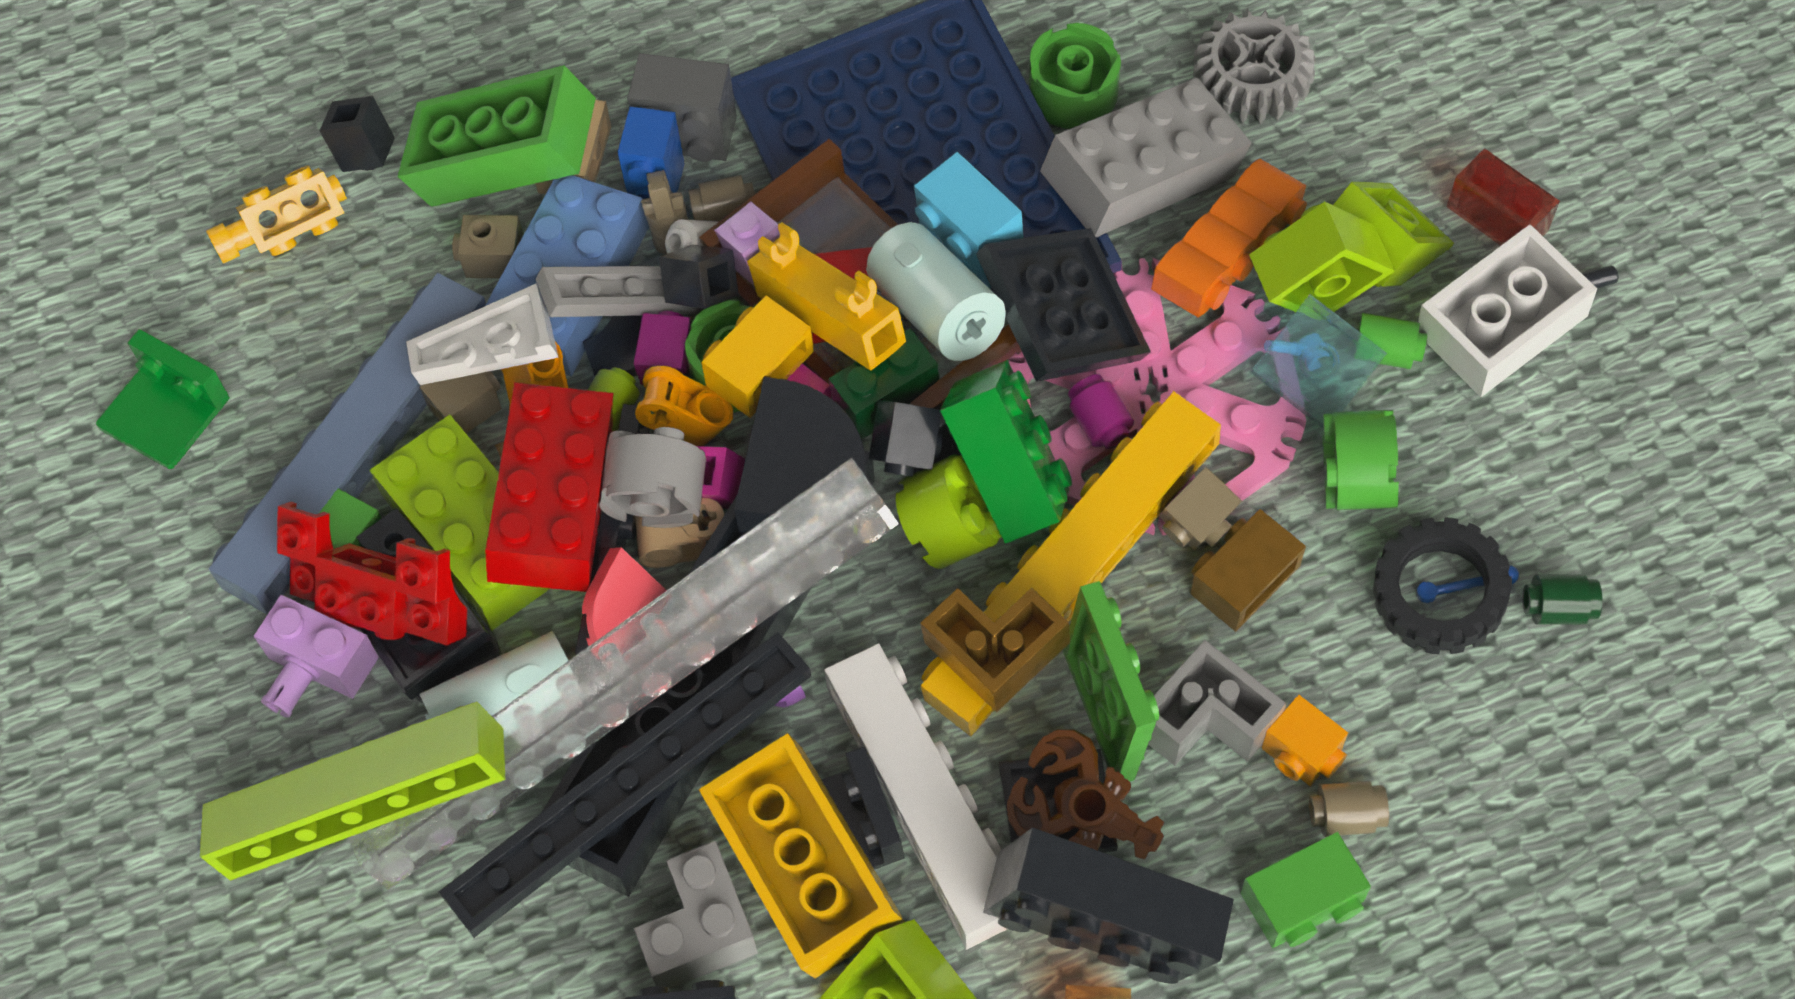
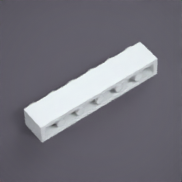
(919, 787)

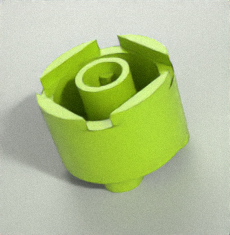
(945, 513)

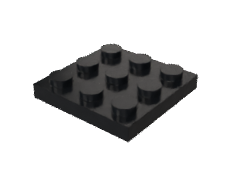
(1063, 303)

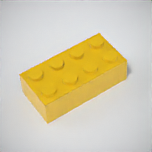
(800, 856)

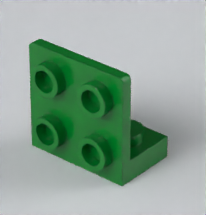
(164, 402)

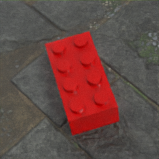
(549, 488)

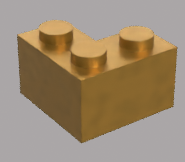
(996, 655)

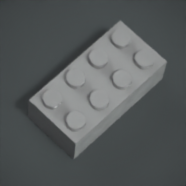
(1145, 157)

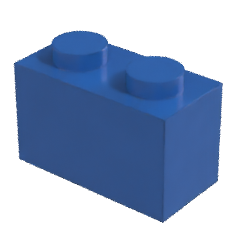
(648, 146)

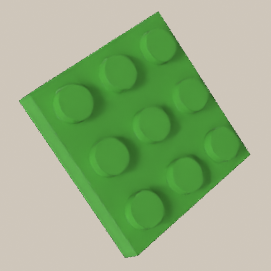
(1109, 681)

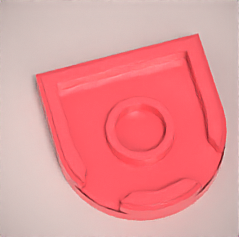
(617, 593)

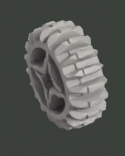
(1253, 49)

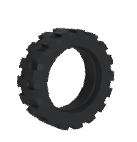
(1453, 539)

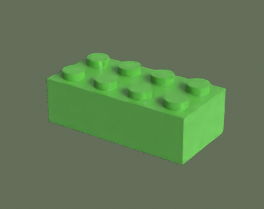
(497, 137)

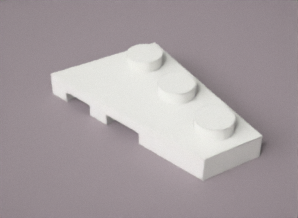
(486, 340)

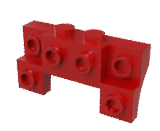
(370, 587)

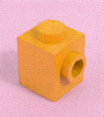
(1305, 742)

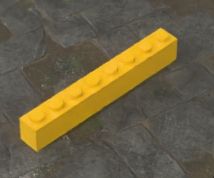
(1093, 535)

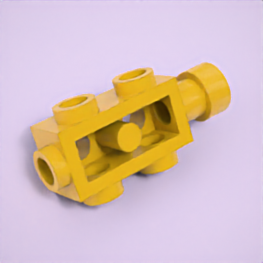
(290, 215)

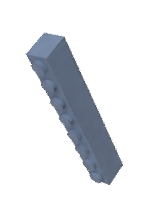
(338, 454)

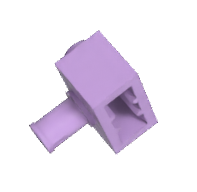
(311, 650)

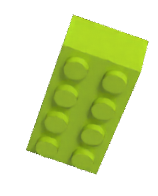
(448, 498)

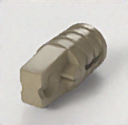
(662, 208)

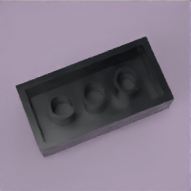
(1107, 907)

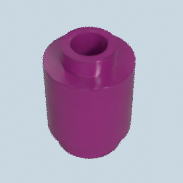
(1100, 411)

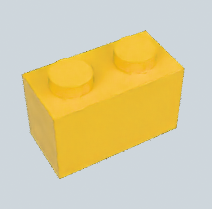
(762, 344)

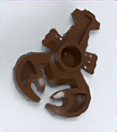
(1082, 799)

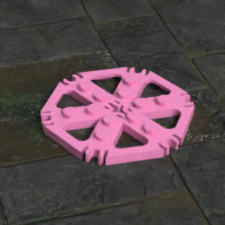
(1189, 373)

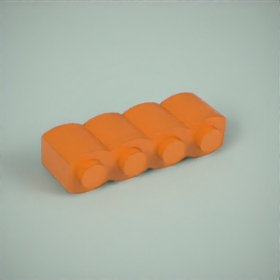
(1218, 245)

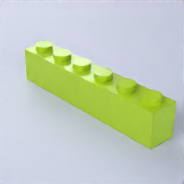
(353, 791)

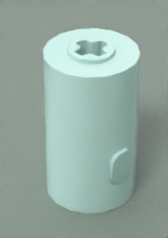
(936, 291)
(499, 679)

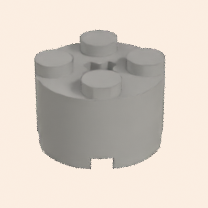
(653, 478)

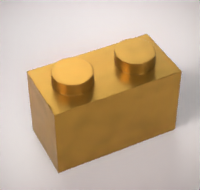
(1246, 568)

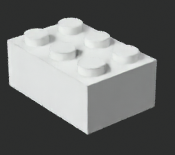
(1506, 310)

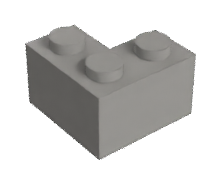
(1215, 697)
(704, 933)

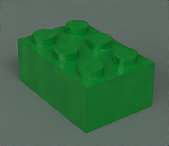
(1007, 450)

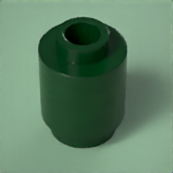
(1562, 599)

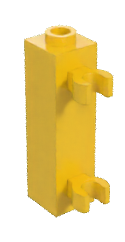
(829, 301)

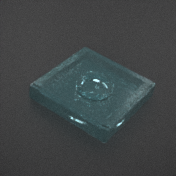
(1317, 361)

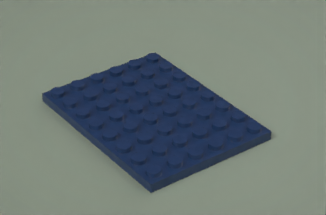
(905, 102)

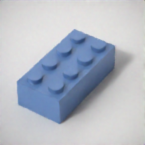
(575, 227)

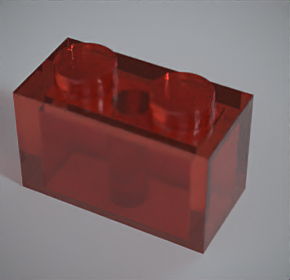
(1500, 199)

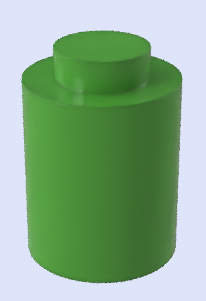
(1396, 337)

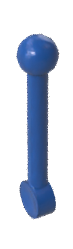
(1428, 591)

